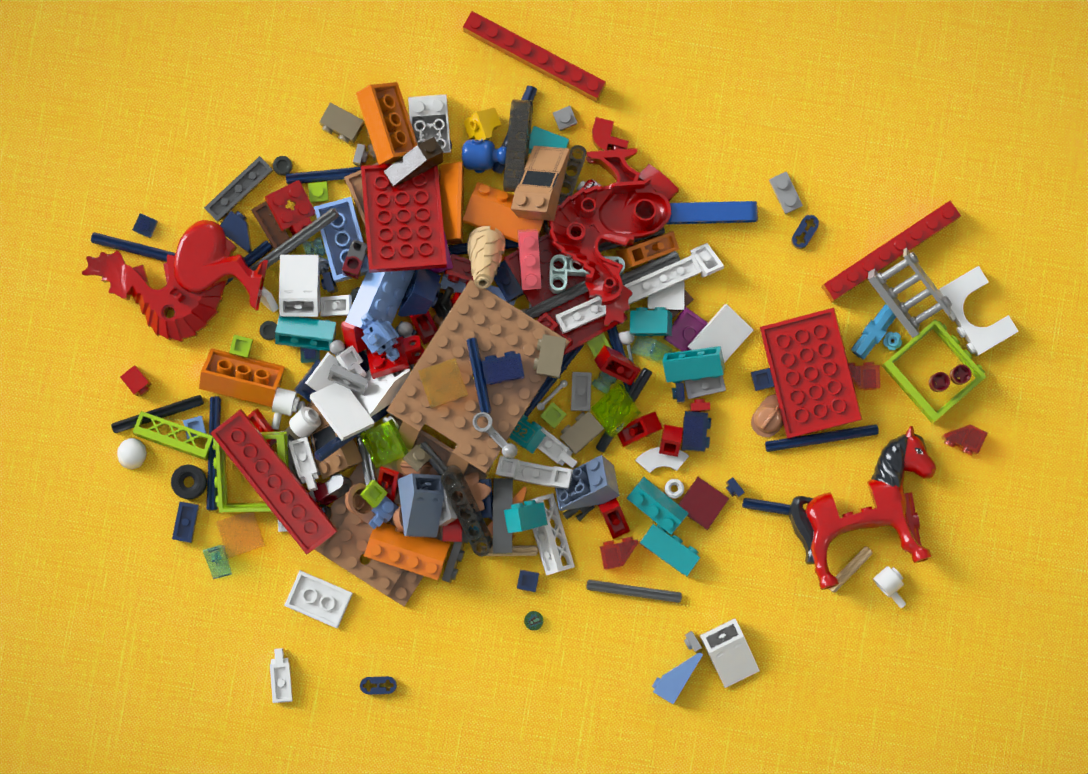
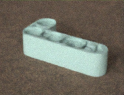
(569, 270)

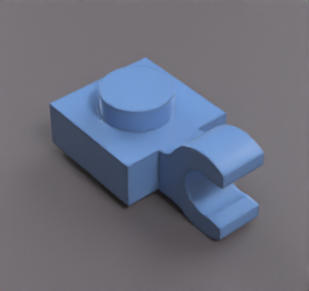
(383, 512)

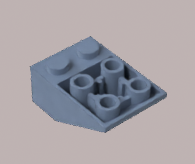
(589, 485)
(421, 504)

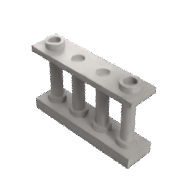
(901, 309)

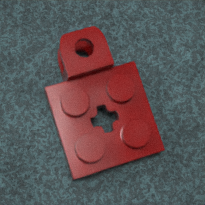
(287, 218)
(380, 366)

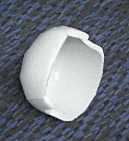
(131, 453)

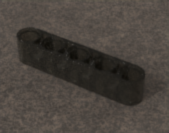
(517, 142)
(570, 181)
(467, 501)

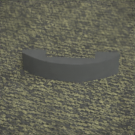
(501, 501)

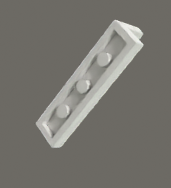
(546, 536)

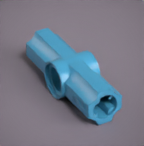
(873, 332)

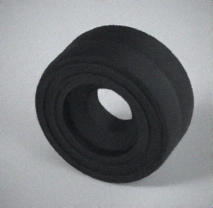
(180, 489)

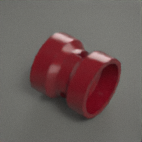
(962, 372)
(939, 382)

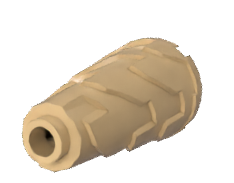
(485, 253)

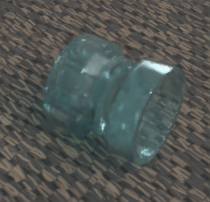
(314, 247)
(604, 382)

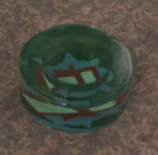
(533, 620)

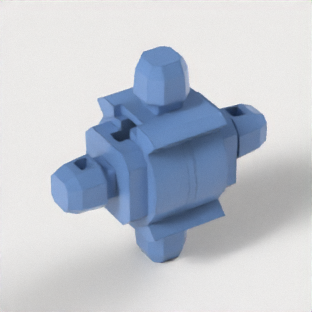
(380, 336)

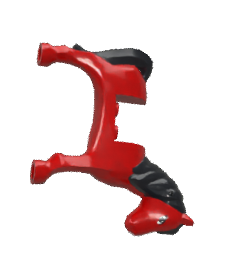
(821, 522)

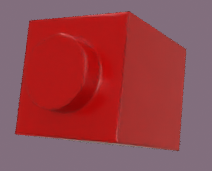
(136, 381)
(671, 440)

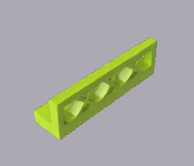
(165, 440)

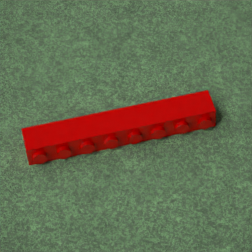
(534, 56)
(891, 251)

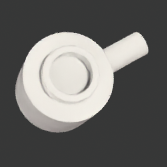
(284, 403)
(304, 421)
(889, 582)

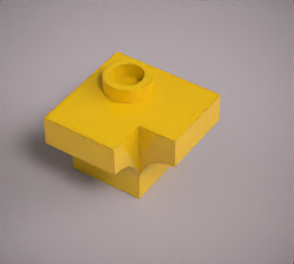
(482, 124)

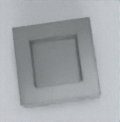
(565, 118)
(360, 155)
(691, 641)

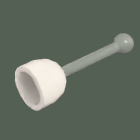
(626, 338)

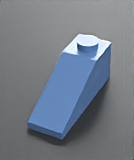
(674, 680)

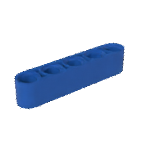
(713, 212)

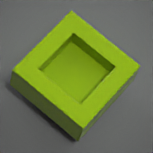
(318, 192)
(597, 343)
(241, 346)
(553, 415)
(373, 493)

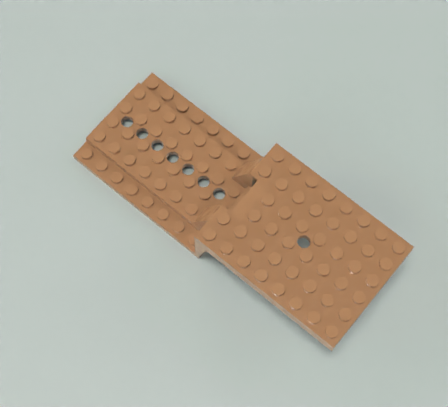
(498, 330)

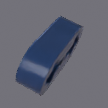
(801, 228)
(377, 680)

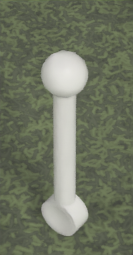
(541, 406)

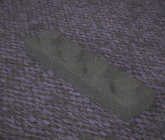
(238, 189)
(456, 555)

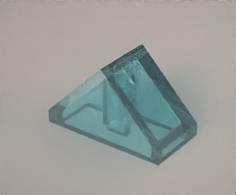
(650, 349)
(217, 561)

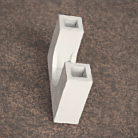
(978, 338)

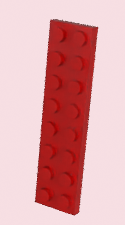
(274, 481)

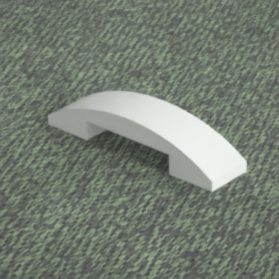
(534, 473)

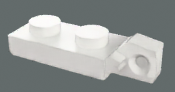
(556, 450)
(304, 462)
(280, 678)

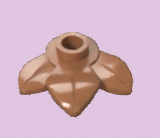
(478, 490)

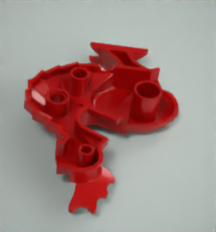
(611, 215)
(193, 281)

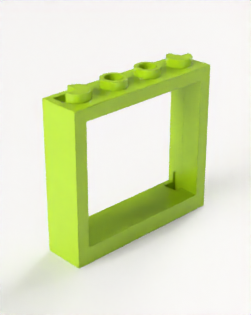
(953, 344)
(221, 480)

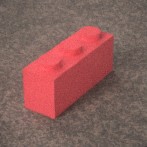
(529, 259)

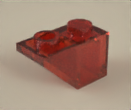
(866, 376)
(968, 438)
(616, 554)

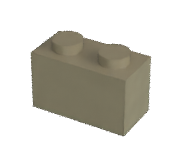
(341, 123)
(550, 357)
(581, 432)

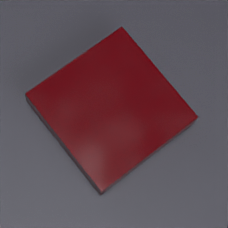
(703, 503)

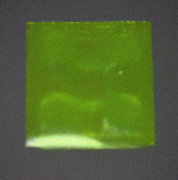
(615, 410)
(384, 443)

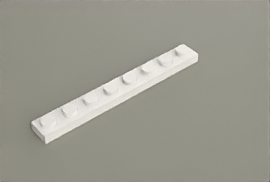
(641, 289)

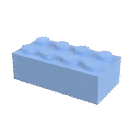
(339, 236)
(379, 296)

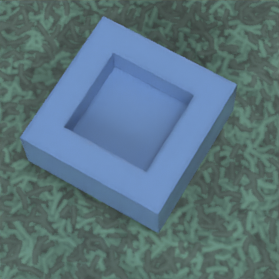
(195, 423)

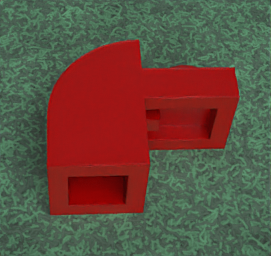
(602, 136)

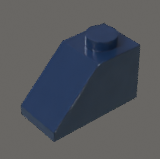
(237, 230)

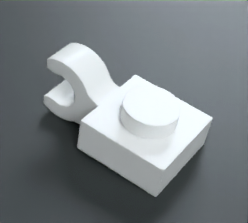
(350, 360)

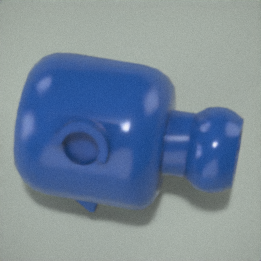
(481, 155)

